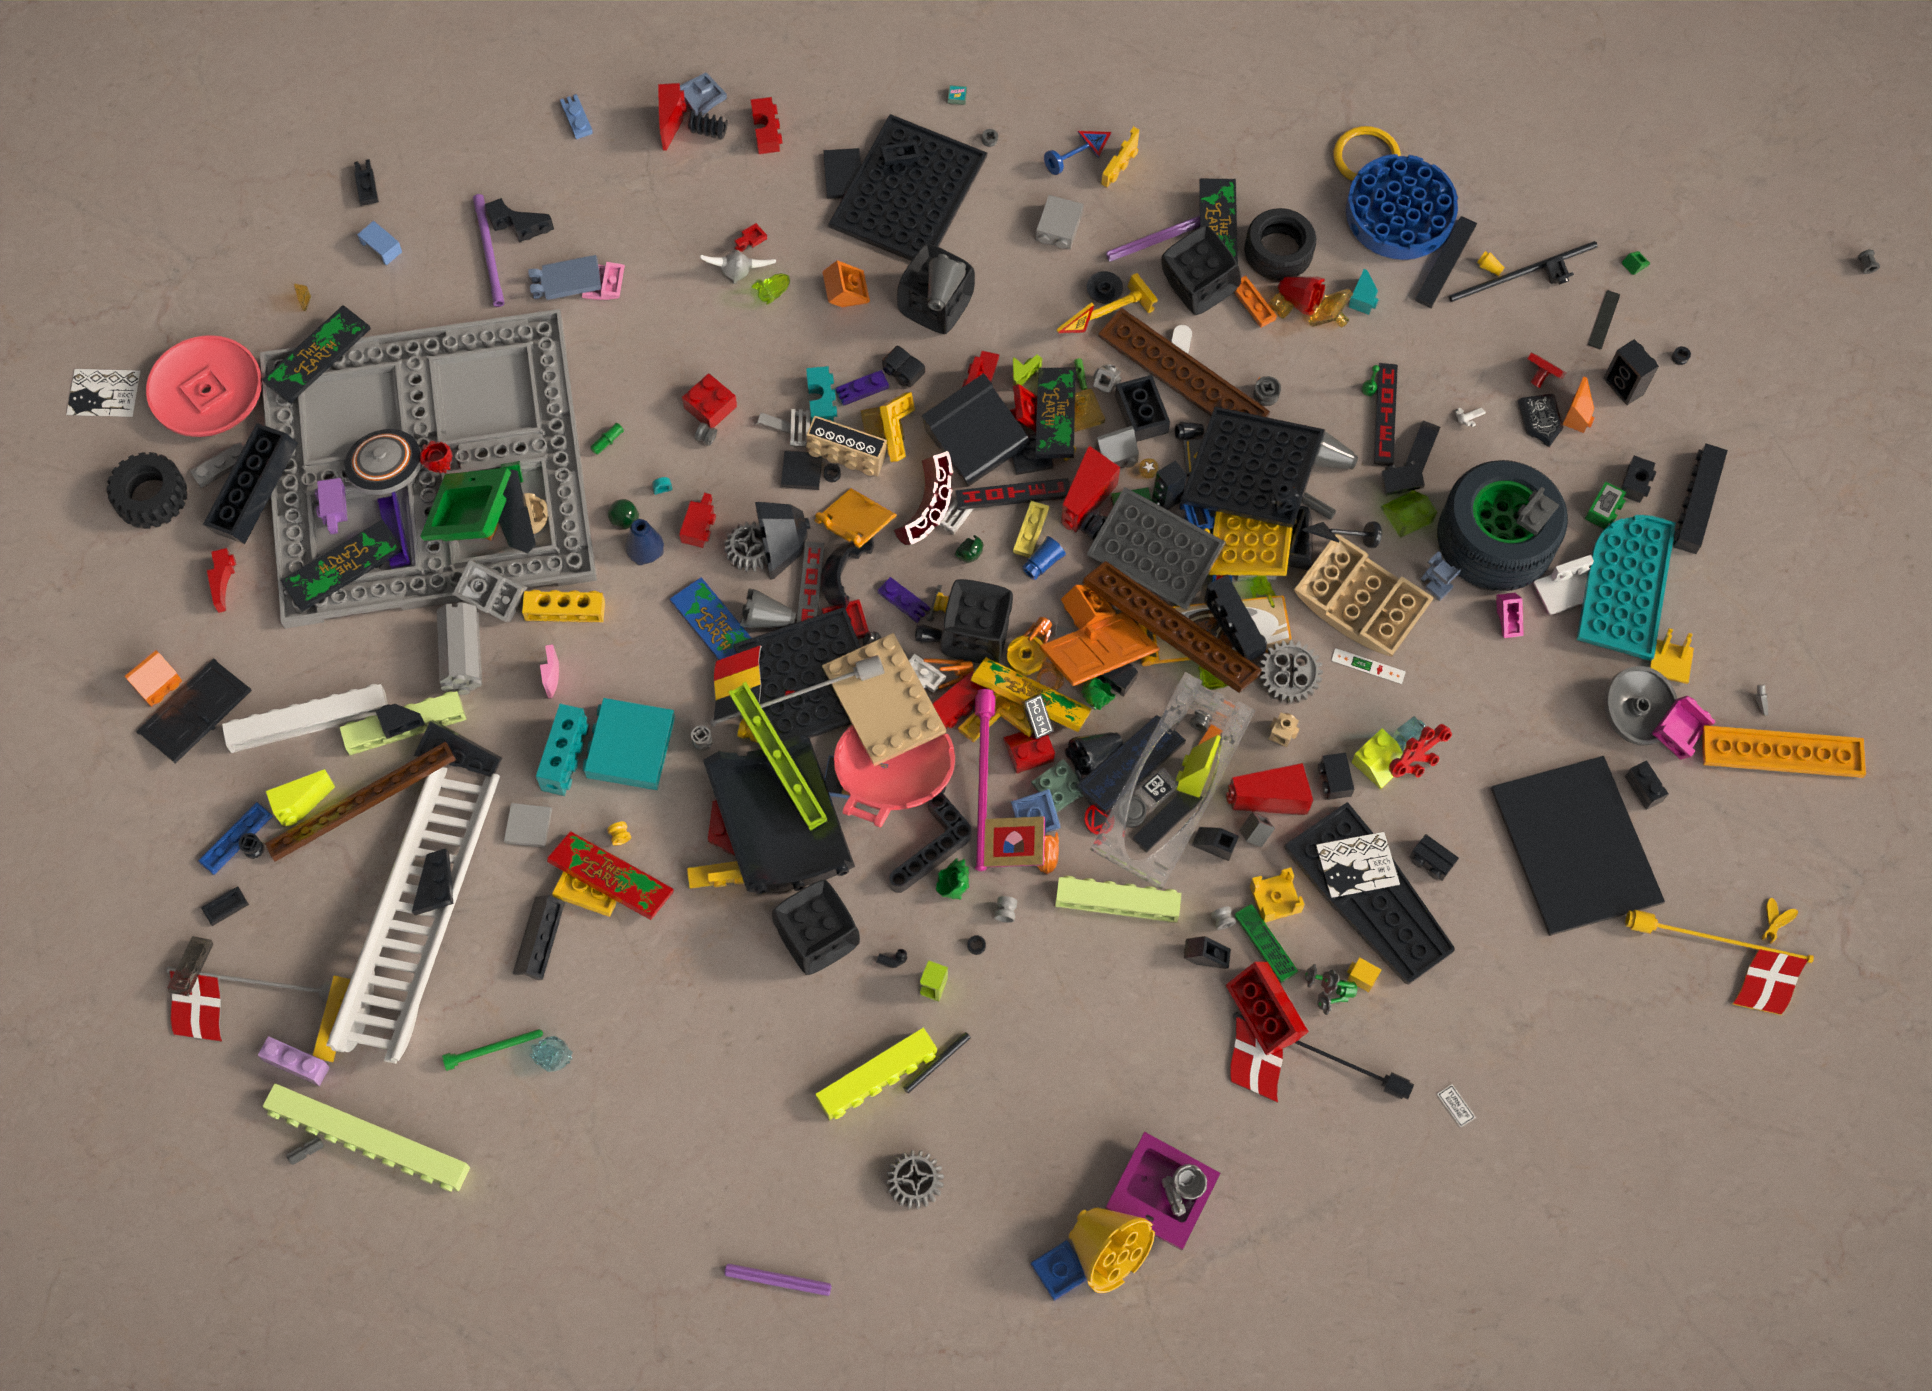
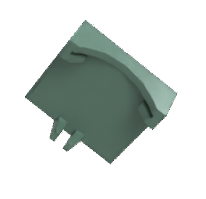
(1061, 783)

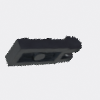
(366, 184)

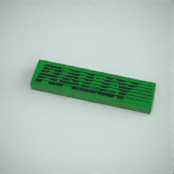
(1266, 943)

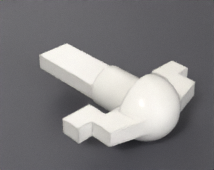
(1464, 418)

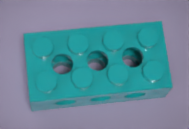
(562, 750)

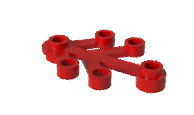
(1399, 767)

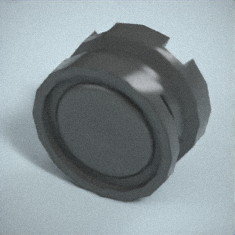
(1267, 391)
(1136, 812)

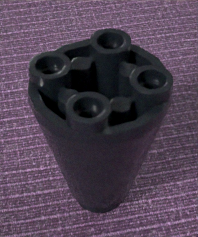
(1091, 750)

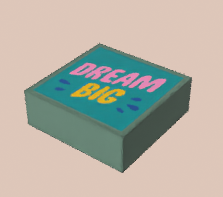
(957, 94)

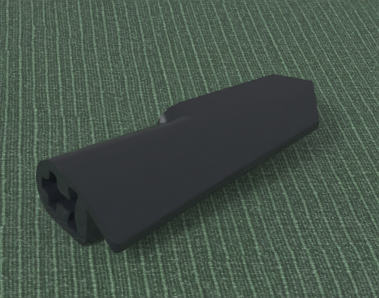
(515, 517)

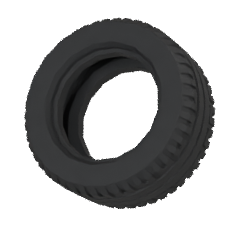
(1288, 223)

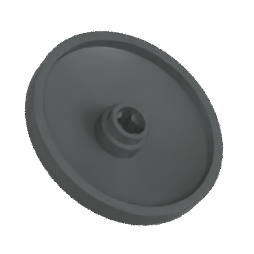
(1637, 703)

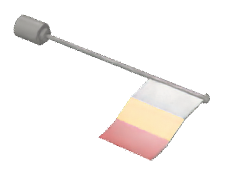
(744, 667)

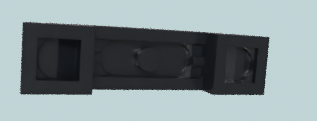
(1423, 443)

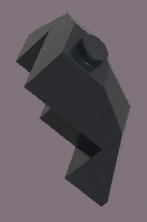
(782, 534)

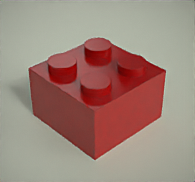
(709, 401)

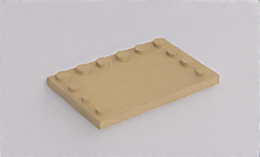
(889, 709)

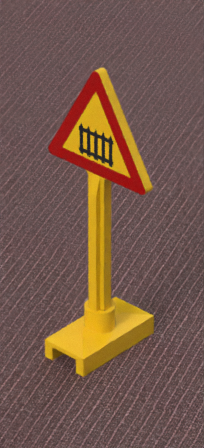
(1139, 292)

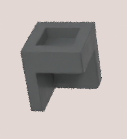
(1256, 829)

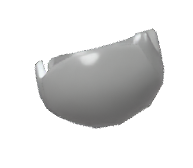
(1189, 1181)

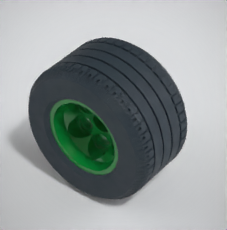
(1488, 548)

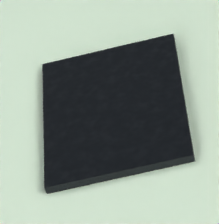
(909, 203)
(1577, 845)

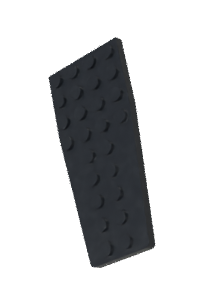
(1387, 918)

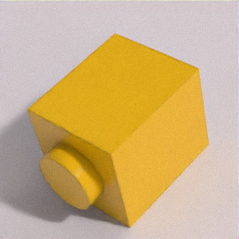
(1363, 974)

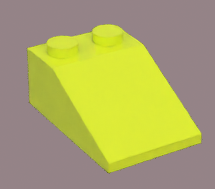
(1197, 767)
(297, 798)

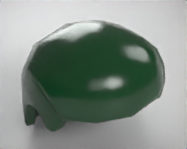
(622, 513)
(969, 550)

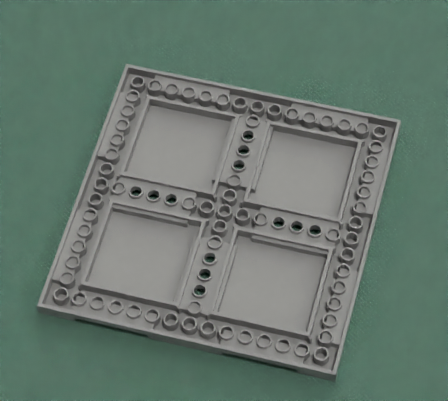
(481, 391)

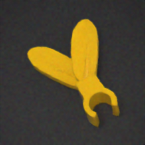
(1776, 921)

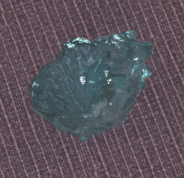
(551, 1054)

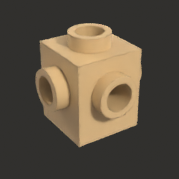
(1284, 729)

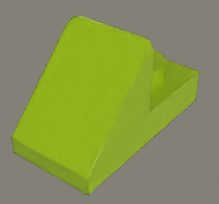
(1023, 373)

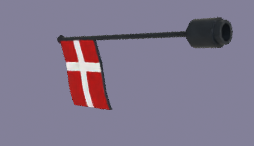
(1261, 1072)

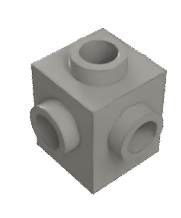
(1102, 382)

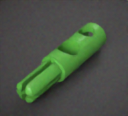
(1081, 376)

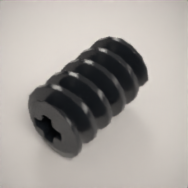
(707, 125)

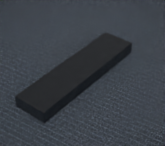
(1166, 820)

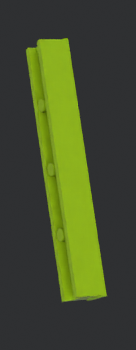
(778, 756)

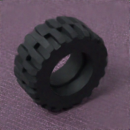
(137, 471)

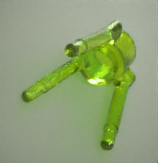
(1262, 587)

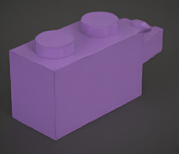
(332, 503)

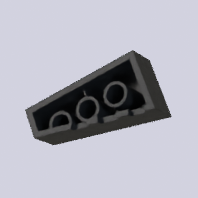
(1234, 618)

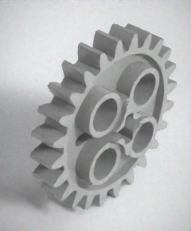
(1308, 672)

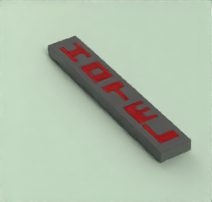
(810, 581)

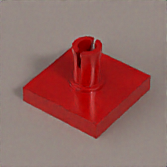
(1544, 369)
(1025, 406)

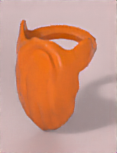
(1051, 853)

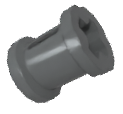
(1868, 261)

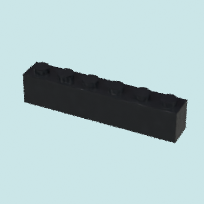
(1700, 498)

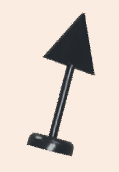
(1371, 533)

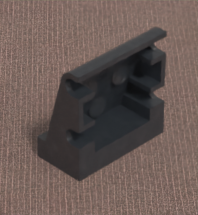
(975, 429)

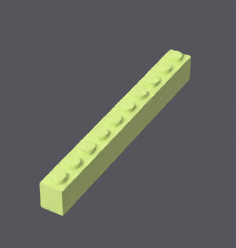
(366, 1137)

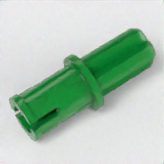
(607, 438)

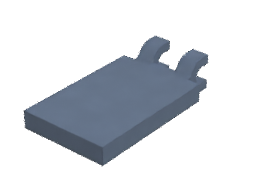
(566, 278)

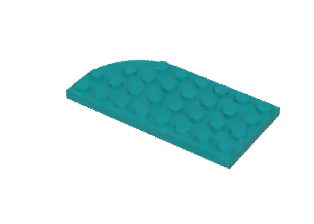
(1627, 586)

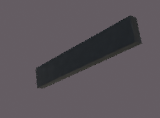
(1445, 262)

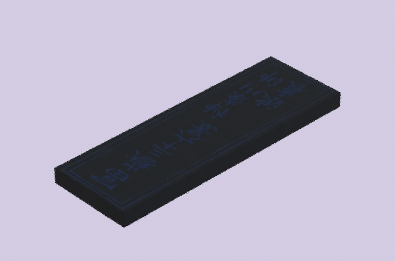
(1107, 779)

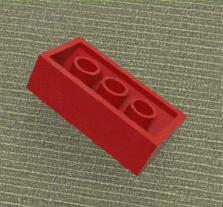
(1266, 1007)

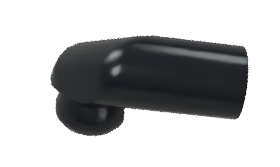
(893, 961)

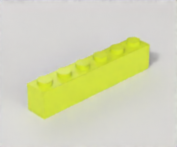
(877, 1073)

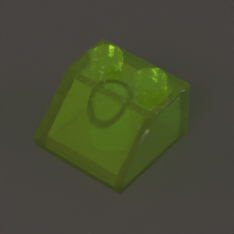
(1409, 512)

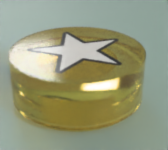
(1148, 468)

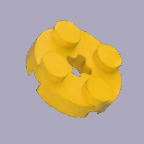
(1025, 665)

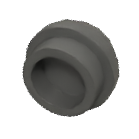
(871, 637)

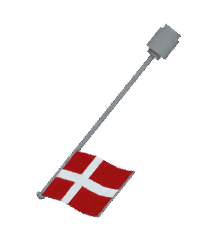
(201, 1011)

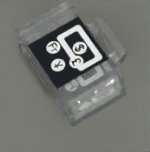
(1156, 789)

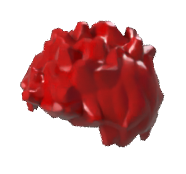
(436, 456)

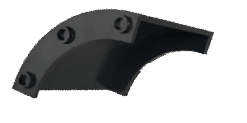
(766, 828)

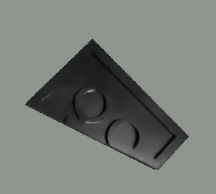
(434, 884)

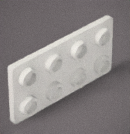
(1565, 585)

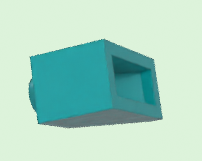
(1364, 294)

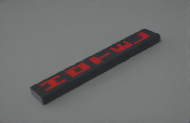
(1385, 414)
(1012, 494)

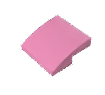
(611, 281)
(550, 671)

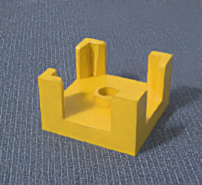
(1276, 896)

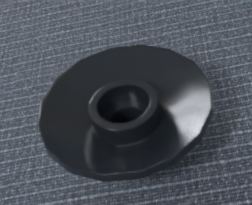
(1104, 281)

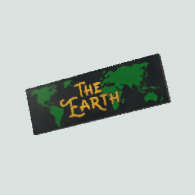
(1219, 210)
(316, 354)
(1055, 412)
(341, 565)

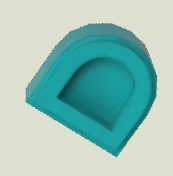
(661, 485)

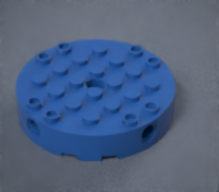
(1401, 207)

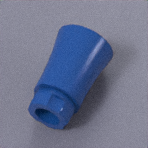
(1043, 558)

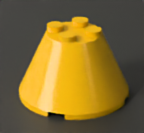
(1110, 1246)

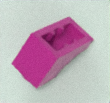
(1510, 614)

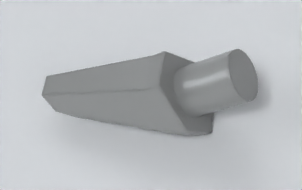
(1761, 698)

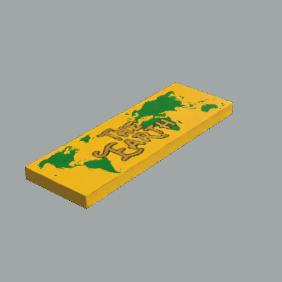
(1019, 687)

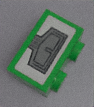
(1604, 507)

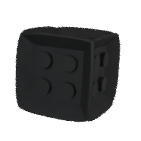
(1201, 270)
(913, 292)
(976, 621)
(816, 927)

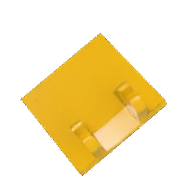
(1672, 659)

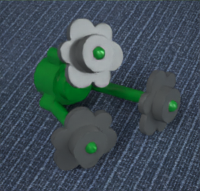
(1330, 982)

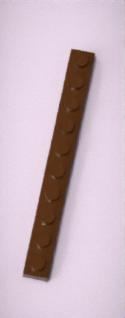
(360, 801)

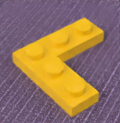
(890, 415)
(1004, 707)

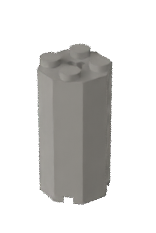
(459, 648)

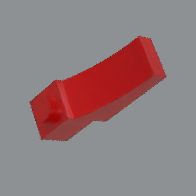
(219, 576)

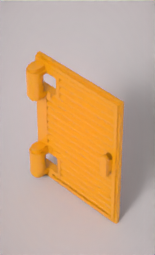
(853, 516)

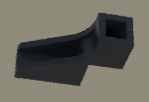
(524, 223)

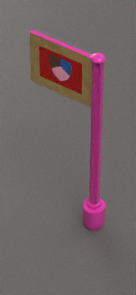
(1002, 840)

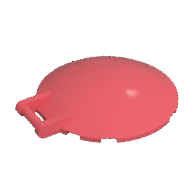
(906, 783)

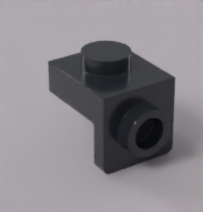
(1557, 271)

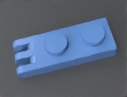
(576, 117)

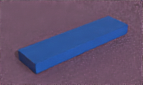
(228, 844)

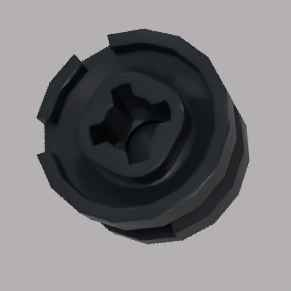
(1093, 524)

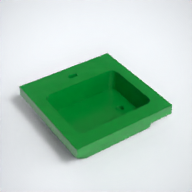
(467, 505)

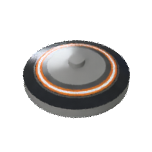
(383, 461)

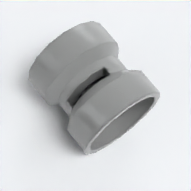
(704, 741)
(1006, 909)

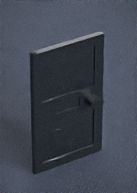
(194, 711)

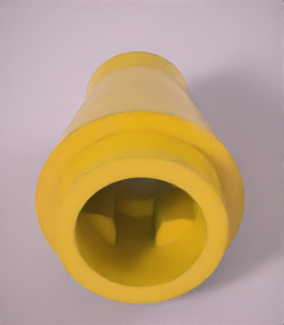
(1490, 263)

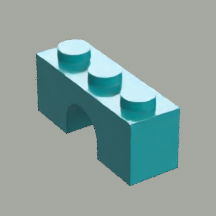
(820, 382)

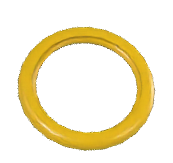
(1362, 130)

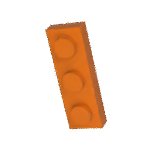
(1254, 303)

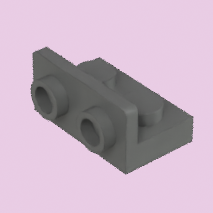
(1536, 512)

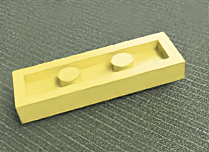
(1031, 529)

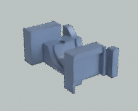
(1440, 576)

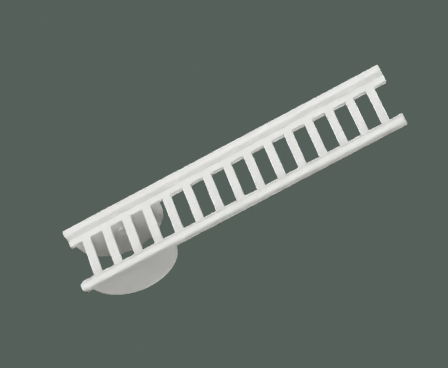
(359, 995)

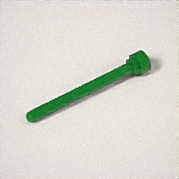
(452, 1060)

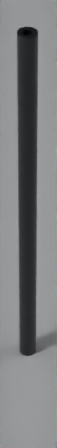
(1520, 272)

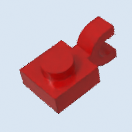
(751, 236)

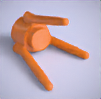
(1040, 629)
(961, 669)

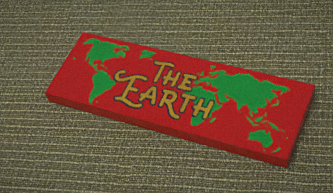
(610, 875)

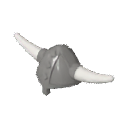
(736, 264)

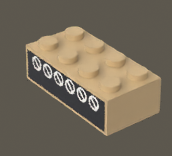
(846, 446)

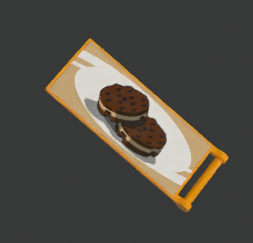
(1270, 621)

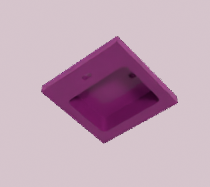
(1143, 1195)

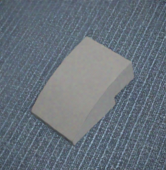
(489, 591)

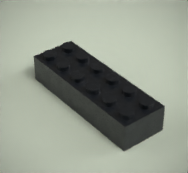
(250, 483)

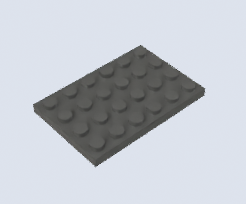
(1156, 548)

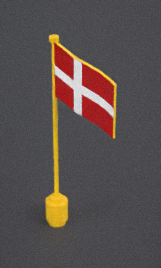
(1768, 978)

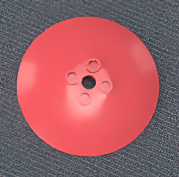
(198, 363)

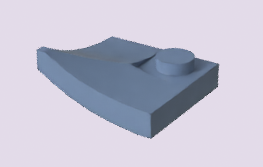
(703, 93)

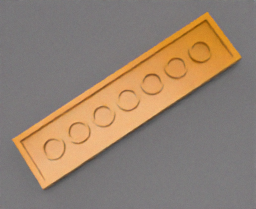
(1783, 751)

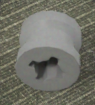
(1223, 918)

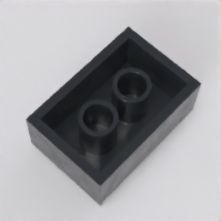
(1630, 372)
(1142, 407)

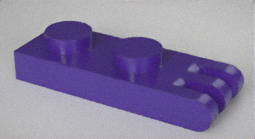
(862, 387)
(903, 599)

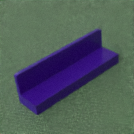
(392, 517)

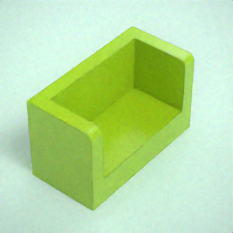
(933, 980)

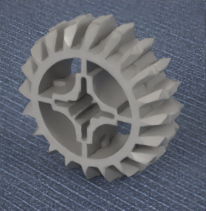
(736, 541)
(913, 1161)

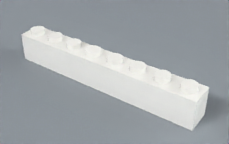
(303, 718)

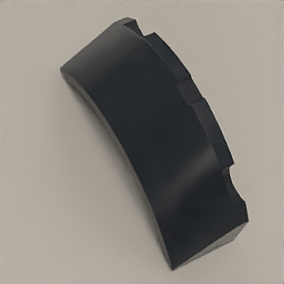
(834, 567)

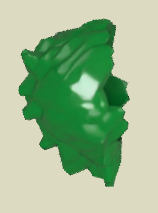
(1097, 693)
(953, 880)

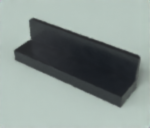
(539, 937)

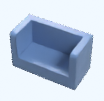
(380, 241)

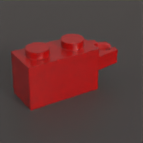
(698, 522)

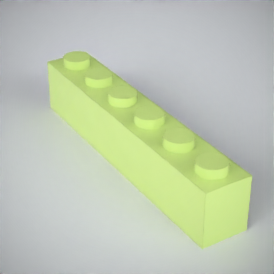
(369, 734)
(1118, 899)

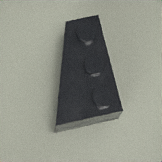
(1301, 542)

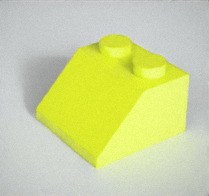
(1376, 756)

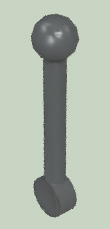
(929, 617)

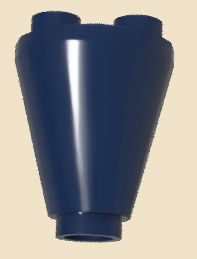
(643, 543)

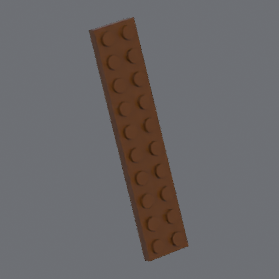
(1175, 366)
(1172, 626)

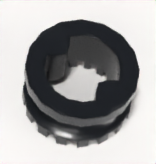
(1680, 360)
(835, 468)
(978, 951)

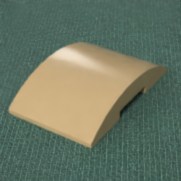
(1362, 597)

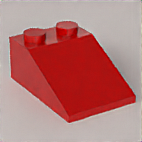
(671, 110)

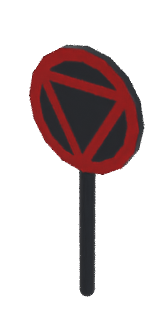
(1093, 816)

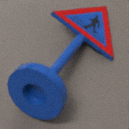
(1094, 139)

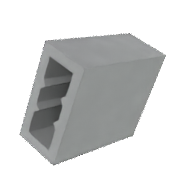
(1059, 222)

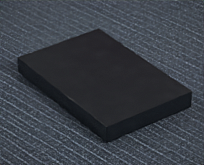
(840, 171)

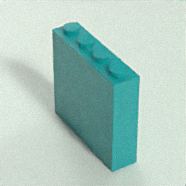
(629, 743)

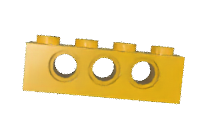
(571, 613)

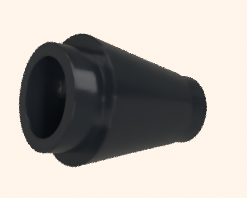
(1188, 430)
(927, 634)

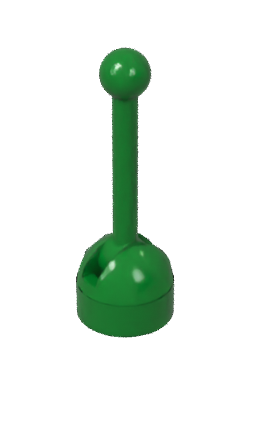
(1370, 384)

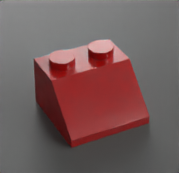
(1029, 752)

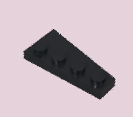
(466, 752)

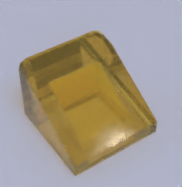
(303, 295)

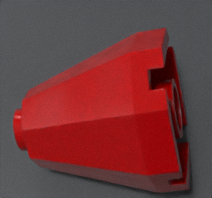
(1303, 292)

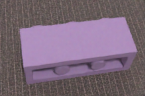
(293, 1061)

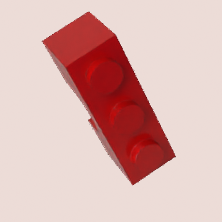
(767, 137)

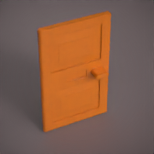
(1099, 648)

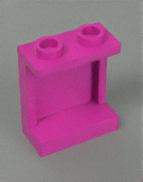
(1682, 726)

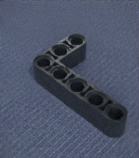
(934, 847)

